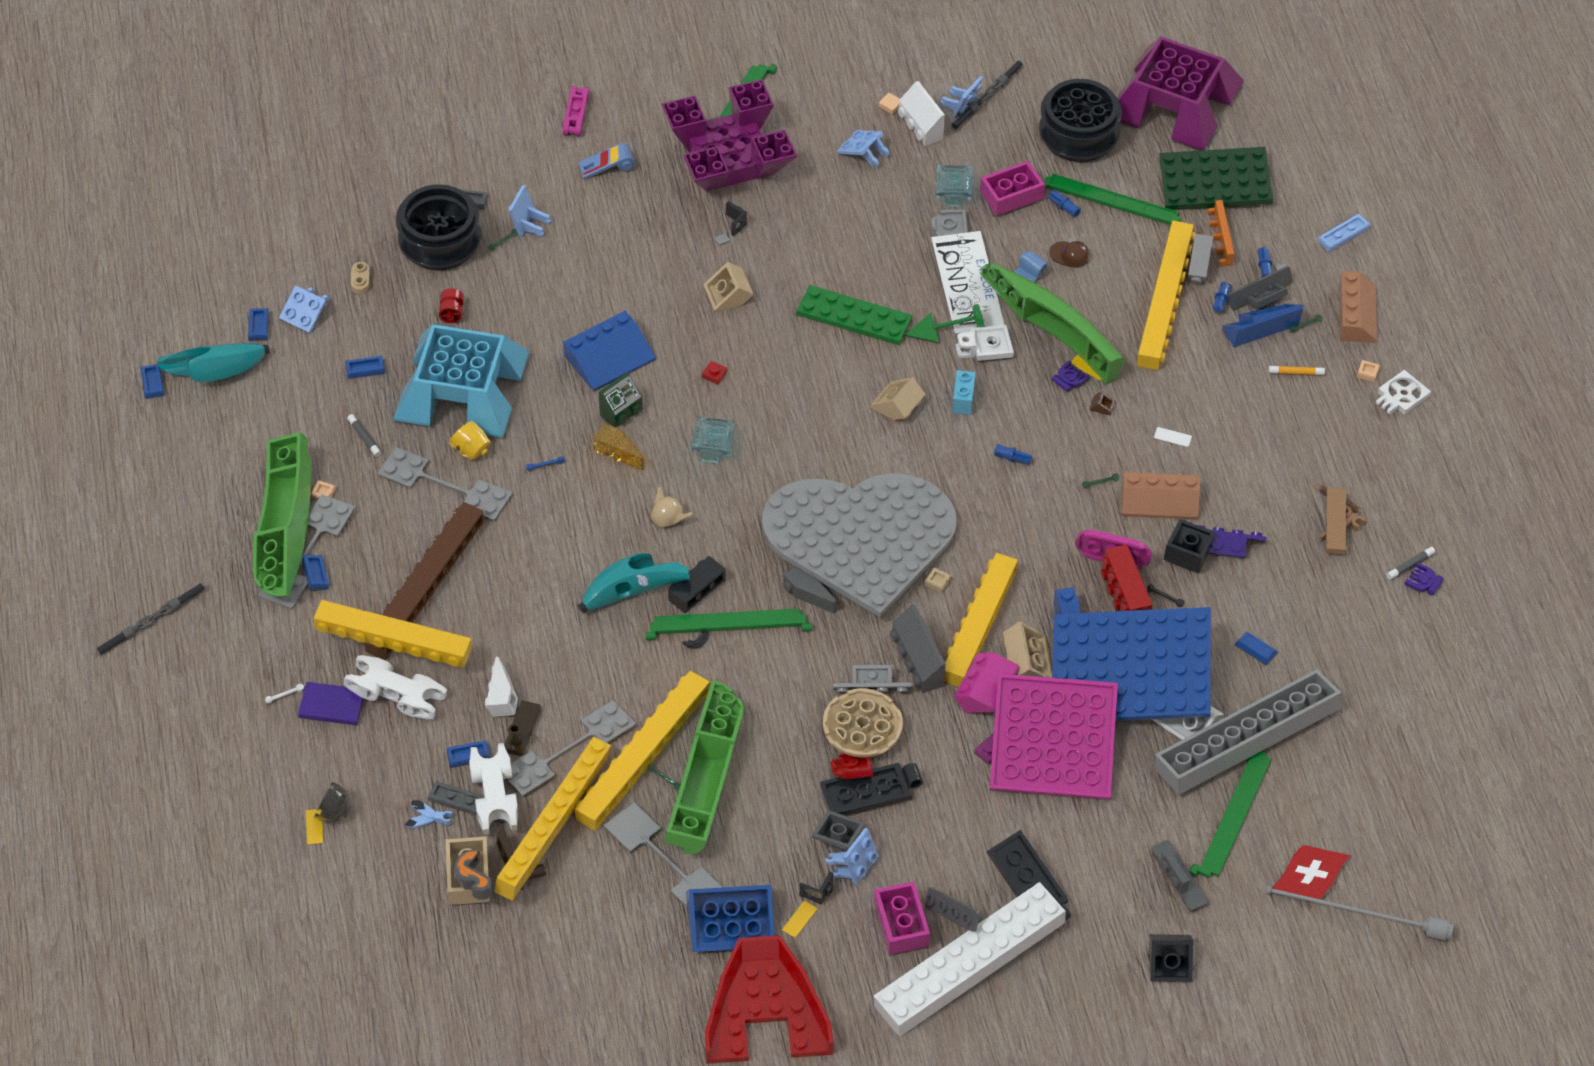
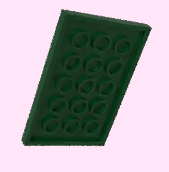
(1206, 176)

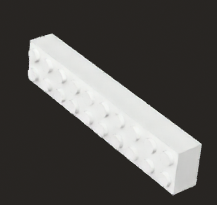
(969, 959)

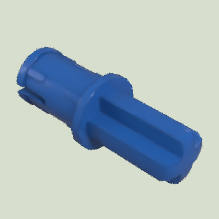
(1064, 203)
(1264, 261)
(1222, 297)
(1012, 454)

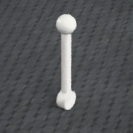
(299, 688)

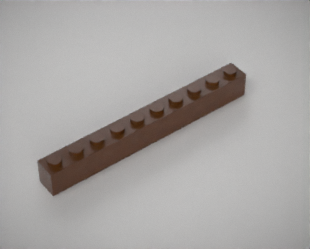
(432, 569)

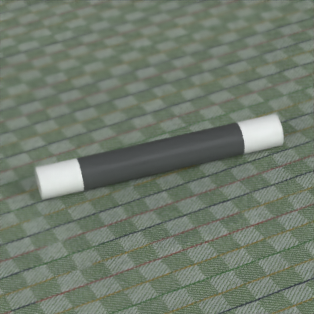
(363, 434)
(1410, 563)

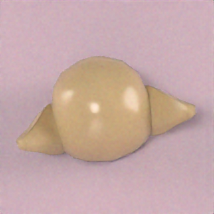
(667, 510)

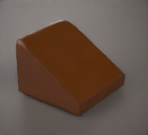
(1102, 403)

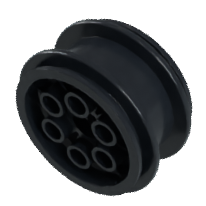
(1080, 120)
(446, 215)

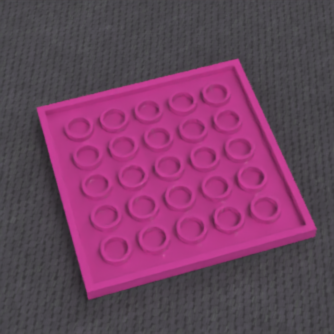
(1053, 736)

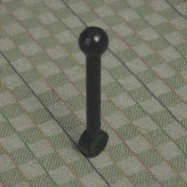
(1179, 602)

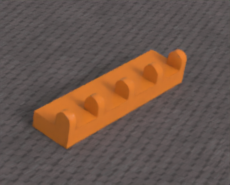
(1223, 234)

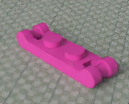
(575, 110)

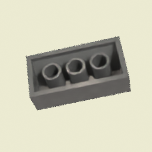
(918, 650)

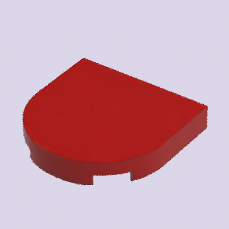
(851, 767)

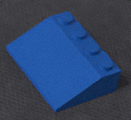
(608, 351)
(728, 913)

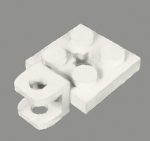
(978, 343)

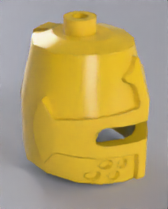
(470, 441)

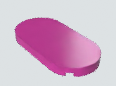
(1096, 542)

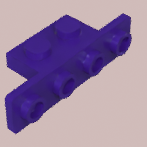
(1232, 542)

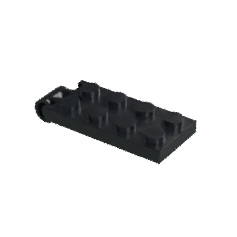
(866, 793)
(1024, 868)

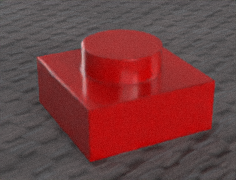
(714, 372)

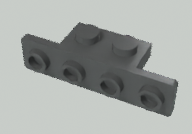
(1262, 291)
(1179, 875)
(952, 909)

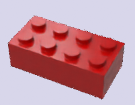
(1124, 580)

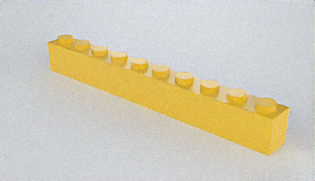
(1165, 295)
(641, 751)
(552, 819)

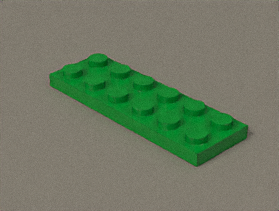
(854, 315)

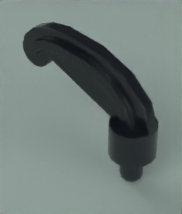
(698, 642)

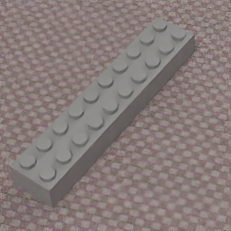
(1247, 731)

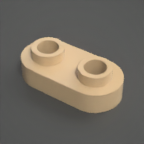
(360, 277)

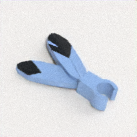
(427, 815)

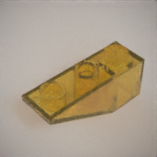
(616, 445)

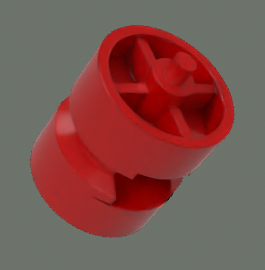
(451, 305)

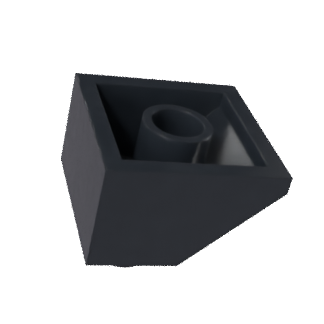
(1189, 545)
(1170, 957)

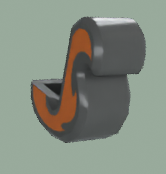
(469, 878)

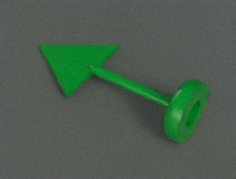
(927, 330)

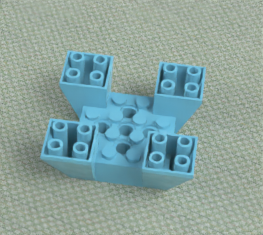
(463, 369)

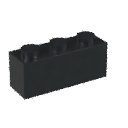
(704, 579)

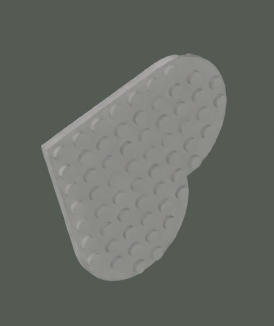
(861, 538)

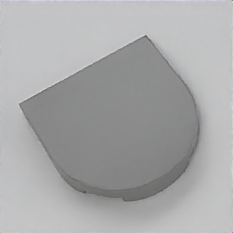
(949, 222)

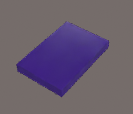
(330, 704)

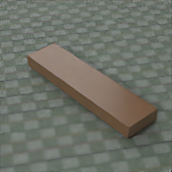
(1336, 520)

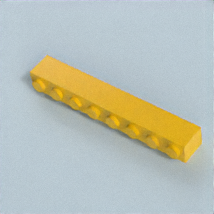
(980, 617)
(392, 633)

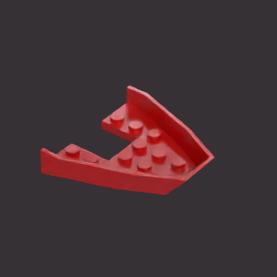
(761, 986)

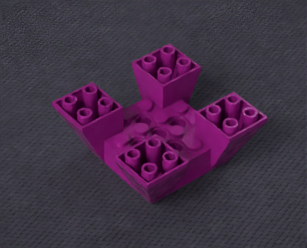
(1182, 82)
(730, 146)

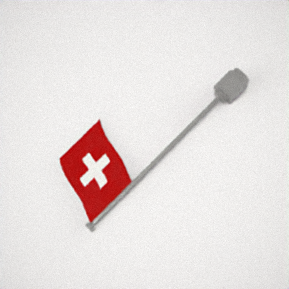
(1313, 874)

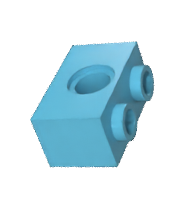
(963, 392)

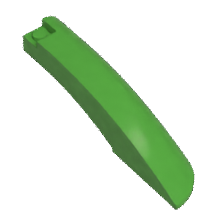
(1056, 317)
(284, 515)
(705, 769)

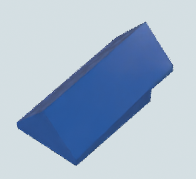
(1263, 323)

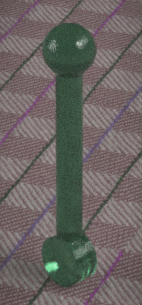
(513, 233)
(1318, 318)
(1115, 477)
(651, 767)

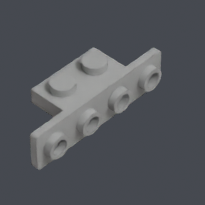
(872, 677)

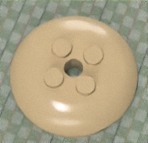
(866, 708)

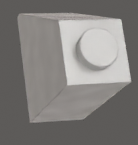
(1200, 258)

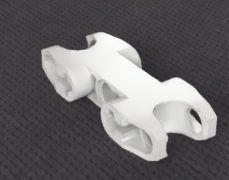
(383, 682)
(491, 774)

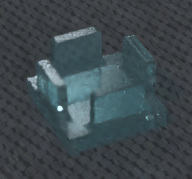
(954, 183)
(713, 438)

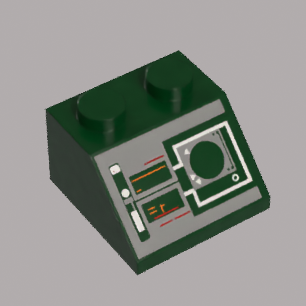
(619, 401)

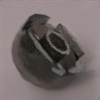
(334, 804)

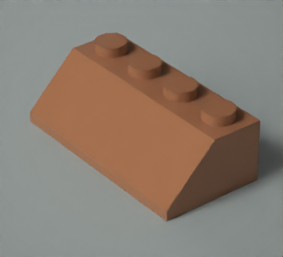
(1357, 308)
(1160, 495)

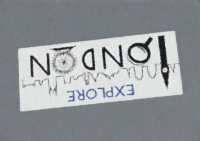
(959, 266)

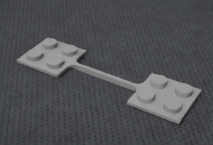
(407, 467)
(326, 516)
(603, 724)
(635, 828)

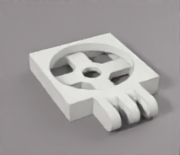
(1393, 403)

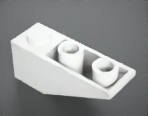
(501, 695)

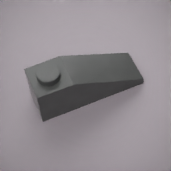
(808, 589)

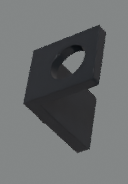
(738, 214)
(819, 895)

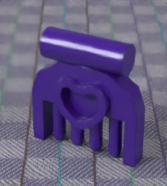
(1067, 378)
(1425, 581)

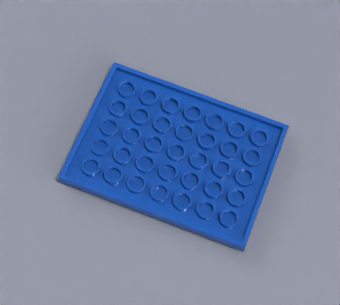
(1152, 654)

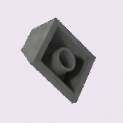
(838, 830)

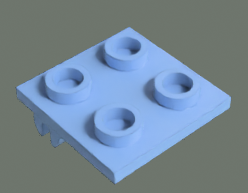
(965, 96)
(859, 144)
(523, 210)
(303, 308)
(857, 858)

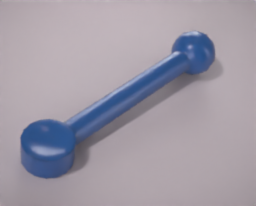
(560, 460)

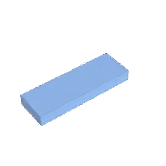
(1344, 232)

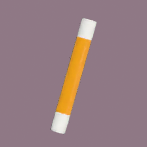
(1296, 370)

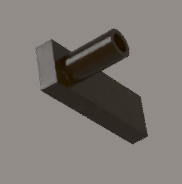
(522, 728)
(506, 851)

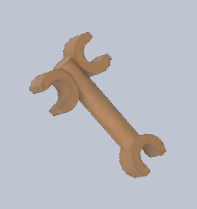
(1351, 518)

